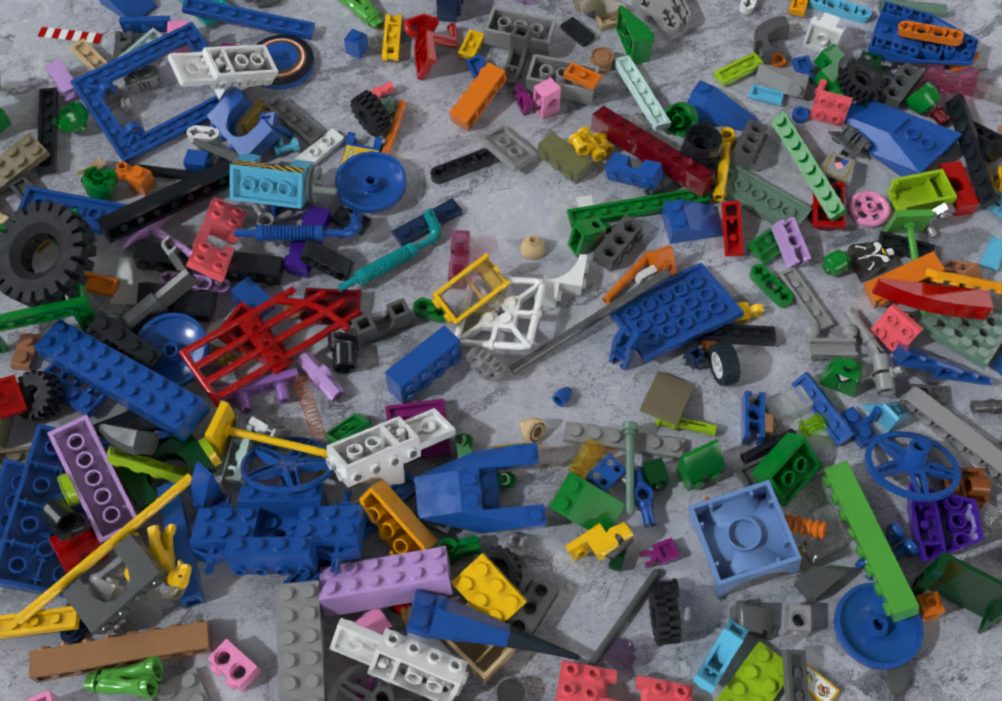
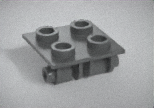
(147, 73)
(848, 138)

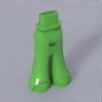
(365, 11)
(131, 680)

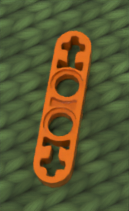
(954, 38)

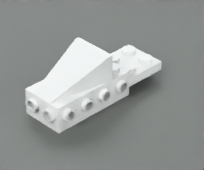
(225, 68)
(384, 448)
(410, 654)

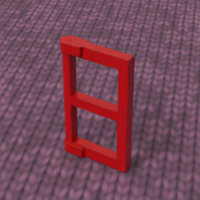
(829, 224)

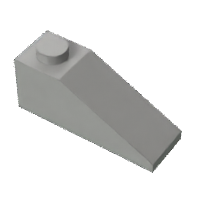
(783, 80)

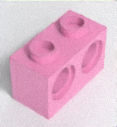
(237, 662)

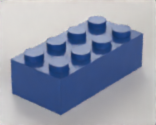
(423, 365)

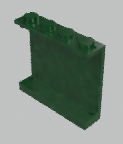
(963, 586)

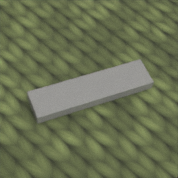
(805, 299)

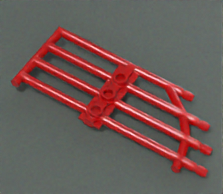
(263, 341)

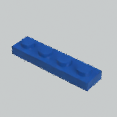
(834, 422)

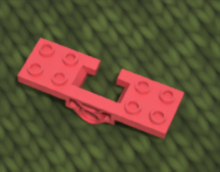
(220, 222)
(590, 683)

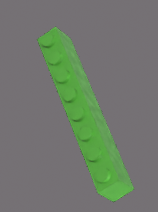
(870, 542)

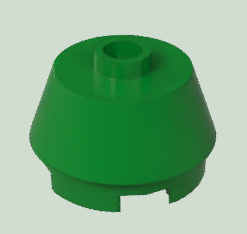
(923, 98)
(99, 182)

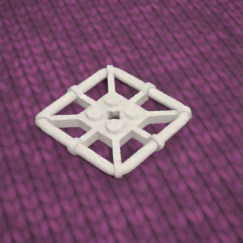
(508, 320)

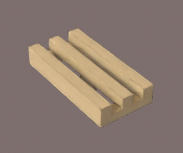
(607, 24)

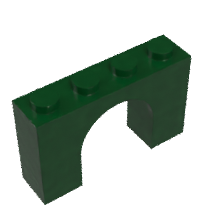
(173, 449)

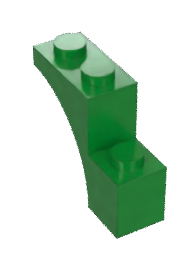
(828, 62)

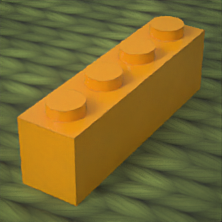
(395, 520)

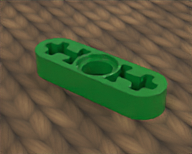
(771, 293)

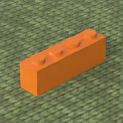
(478, 96)
(911, 272)

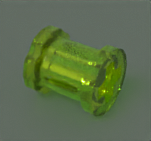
(805, 427)

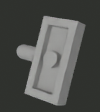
(943, 213)

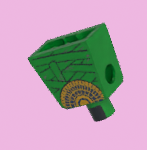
(587, 235)

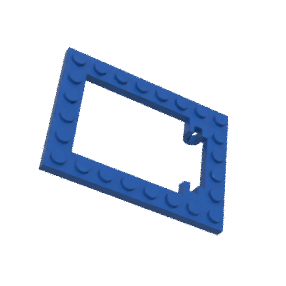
(92, 89)

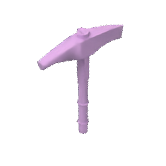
(153, 229)

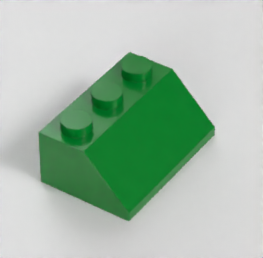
(788, 467)

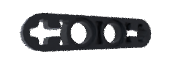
(461, 164)

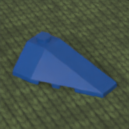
(717, 107)

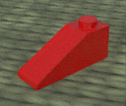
(732, 228)

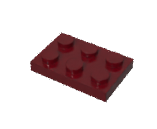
(352, 297)

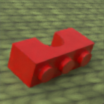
(966, 199)

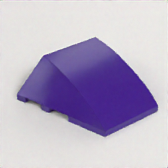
(943, 524)

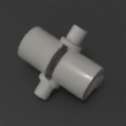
(883, 375)

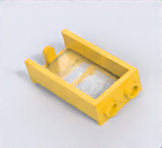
(469, 290)

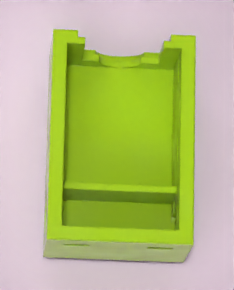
(920, 192)

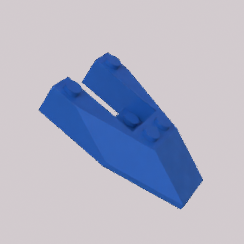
(467, 492)

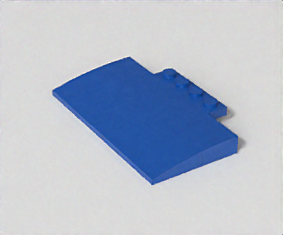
(25, 489)

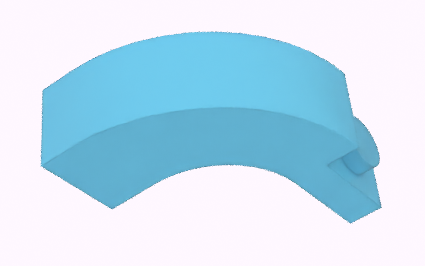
(720, 656)

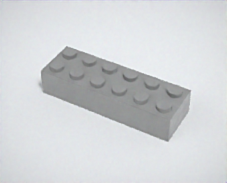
(300, 642)

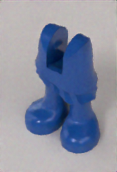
(895, 535)

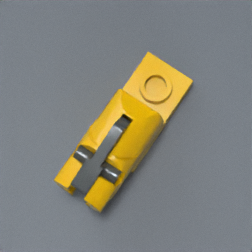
(601, 543)

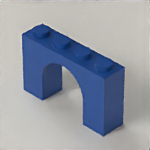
(225, 118)

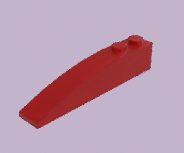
(937, 298)

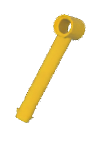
(728, 144)

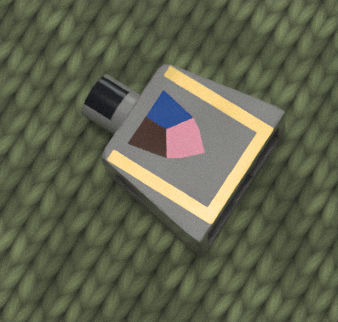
(838, 167)

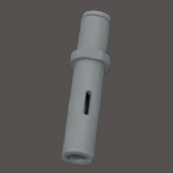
(866, 335)

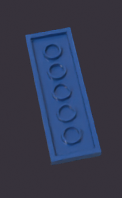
(88, 207)

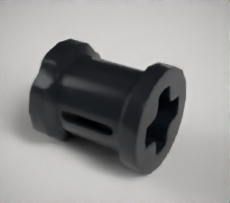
(667, 584)

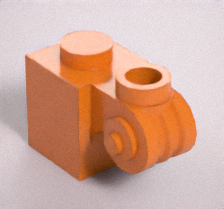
(138, 178)

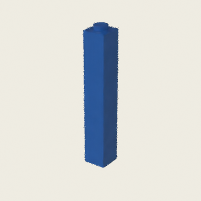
(176, 514)

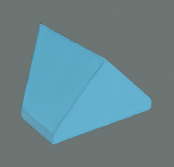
(891, 414)

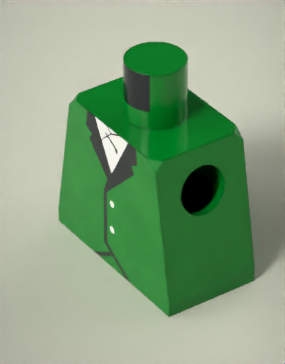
(842, 376)

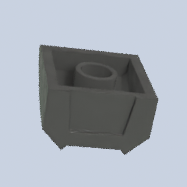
(130, 440)

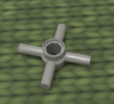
(267, 218)

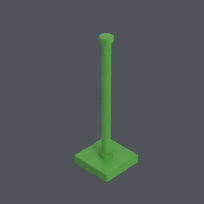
(910, 222)

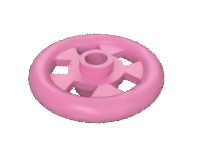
(869, 221)

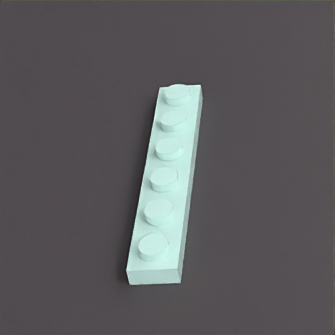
(642, 93)

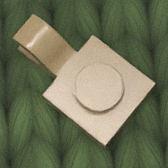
(99, 163)

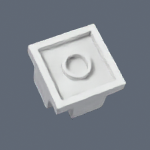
(823, 33)

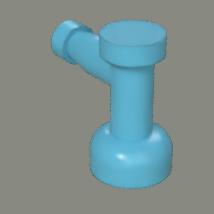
(281, 148)

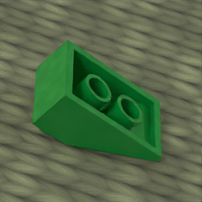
(634, 36)
(586, 503)

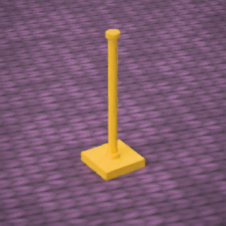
(223, 428)

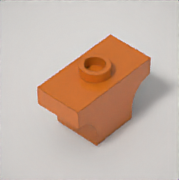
(662, 259)

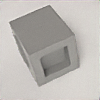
(801, 612)

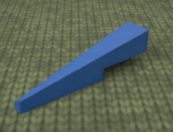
(940, 368)

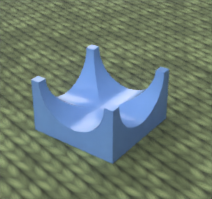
(744, 536)

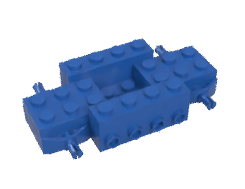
(249, 533)

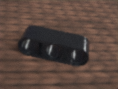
(327, 260)

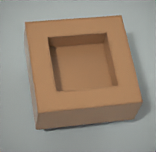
(770, 426)

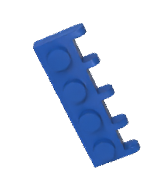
(76, 398)

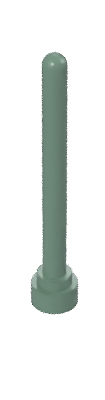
(629, 429)

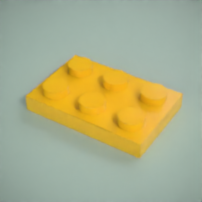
(489, 589)

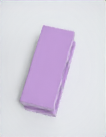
(61, 79)
(787, 232)

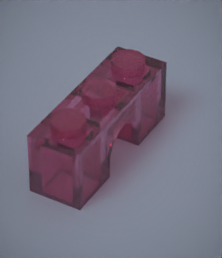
(963, 83)
(459, 252)

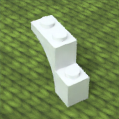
(570, 283)

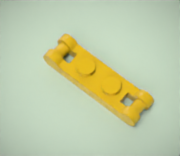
(392, 37)

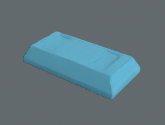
(766, 95)
(993, 254)

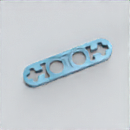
(839, 8)

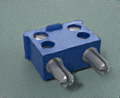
(606, 474)

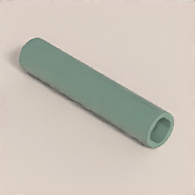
(932, 8)

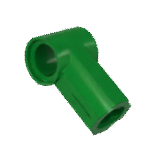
(460, 548)

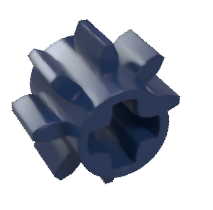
(699, 358)

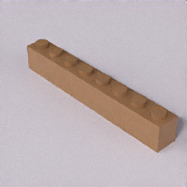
(119, 651)

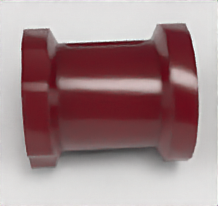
(940, 116)

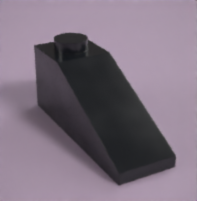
(990, 141)

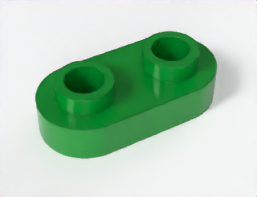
(431, 312)

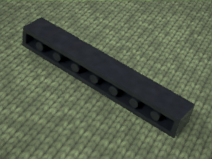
(165, 202)
(257, 267)

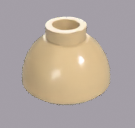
(532, 247)
(533, 429)

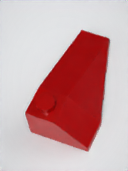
(237, 332)

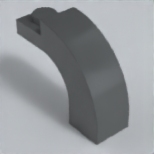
(768, 32)
(519, 50)

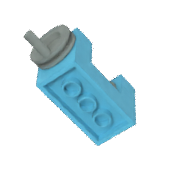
(276, 184)

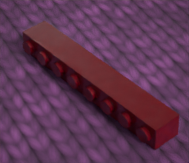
(648, 147)

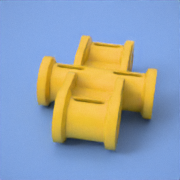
(593, 144)

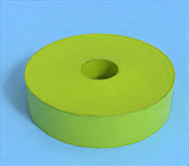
(68, 490)

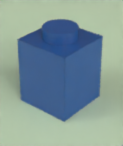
(356, 43)
(197, 160)

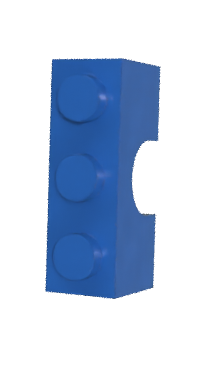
(645, 176)

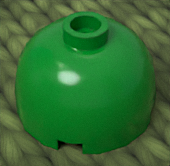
(681, 116)
(72, 118)

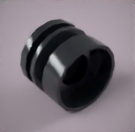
(702, 143)

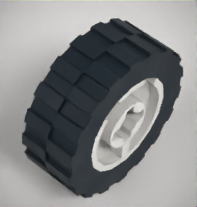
(724, 363)

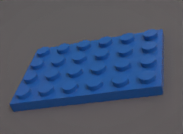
(677, 312)

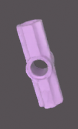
(320, 377)

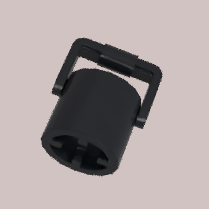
(343, 353)
(64, 520)

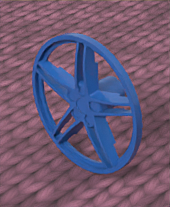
(914, 463)
(285, 467)

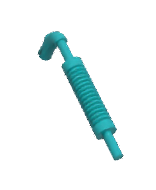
(396, 257)

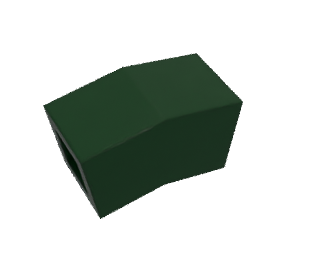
(617, 562)

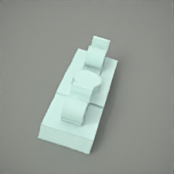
(245, 446)

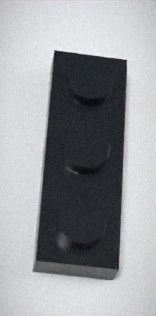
(901, 246)

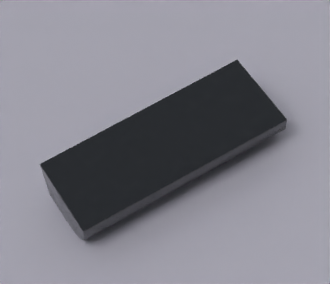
(196, 303)

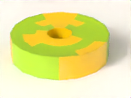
(209, 452)

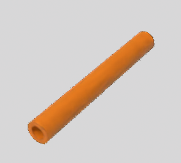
(394, 127)
(626, 279)

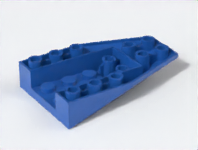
(895, 48)
(899, 138)

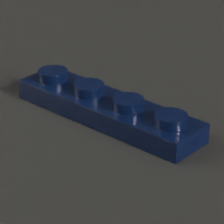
(419, 227)

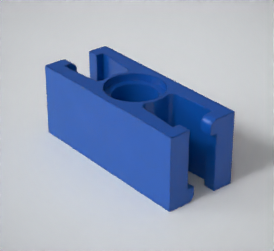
(623, 347)
(750, 424)

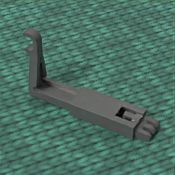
(158, 303)

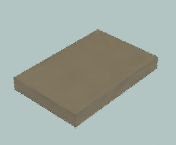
(667, 398)

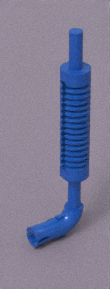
(301, 232)

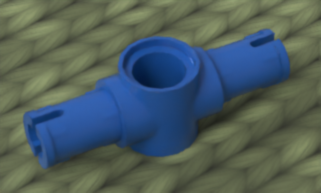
(643, 505)

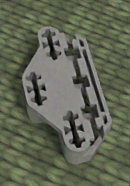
(667, 19)

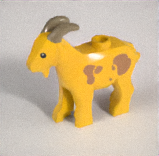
(163, 551)

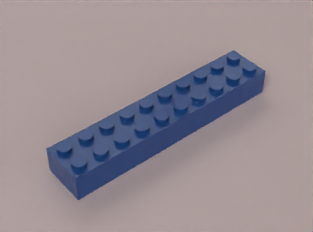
(122, 379)

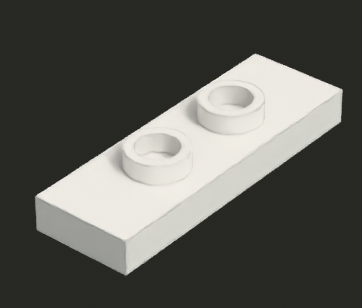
(322, 147)

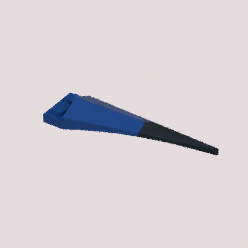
(448, 620)

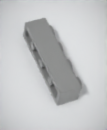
(988, 92)

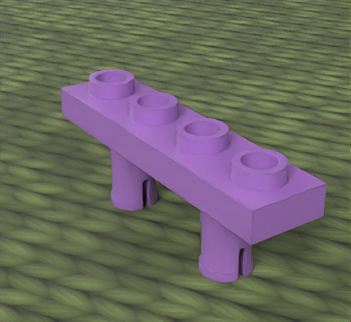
(262, 385)

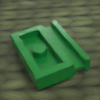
(764, 246)

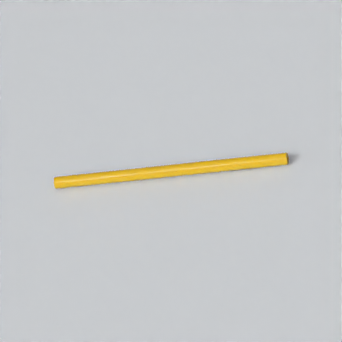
(103, 550)

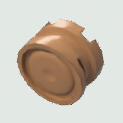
(602, 57)

